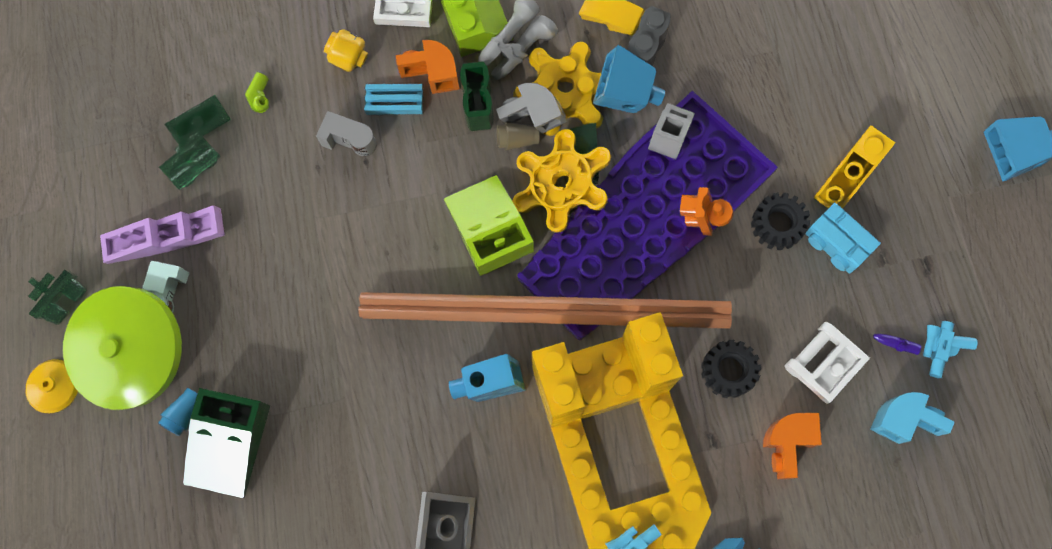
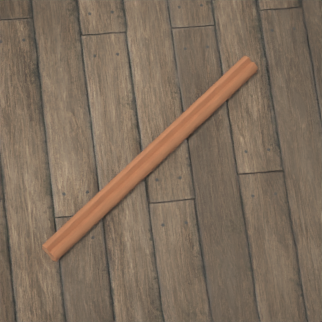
(543, 309)

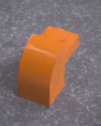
(435, 61)
(786, 435)

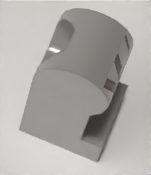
(346, 133)

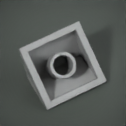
(445, 521)

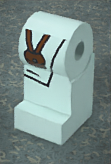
(163, 281)

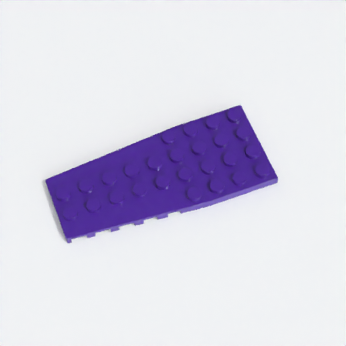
(641, 227)

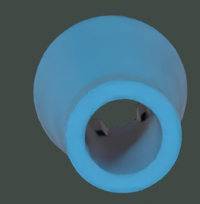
(177, 415)

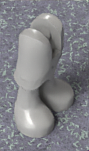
(539, 28)

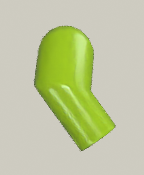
(255, 94)

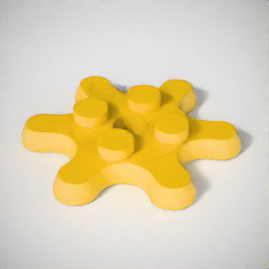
(570, 69)
(562, 162)

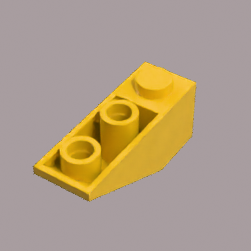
(855, 168)

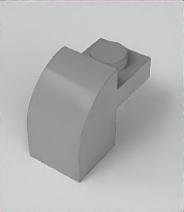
(538, 103)
(671, 131)

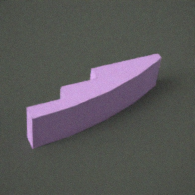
(162, 235)

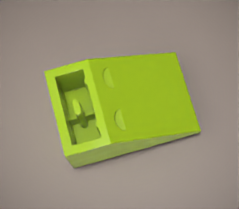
(489, 225)

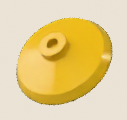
(50, 387)

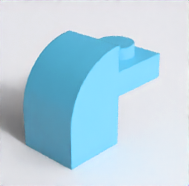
(902, 415)

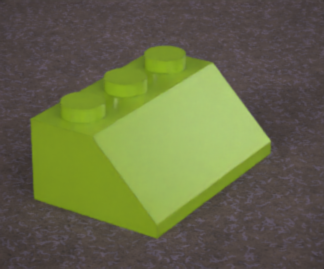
(474, 22)

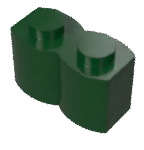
(477, 96)

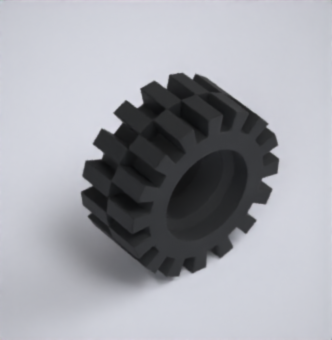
(792, 209)
(749, 369)

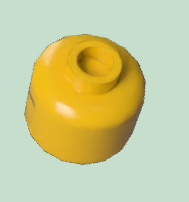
(345, 50)

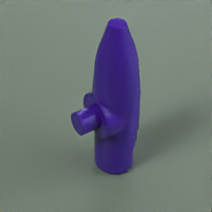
(898, 343)

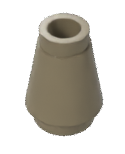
(516, 136)

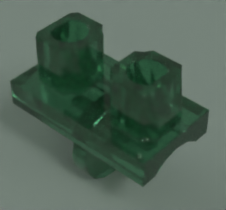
(189, 162)
(46, 306)

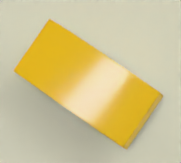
(616, 14)

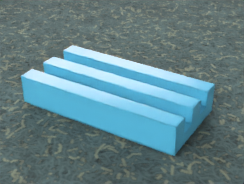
(403, 93)

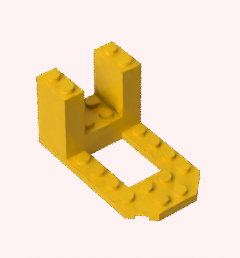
(604, 378)

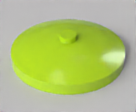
(122, 347)

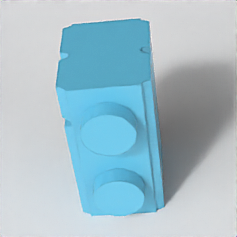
(842, 239)

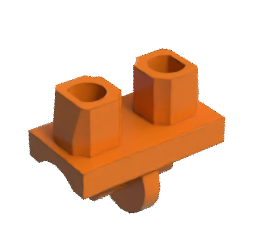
(702, 211)

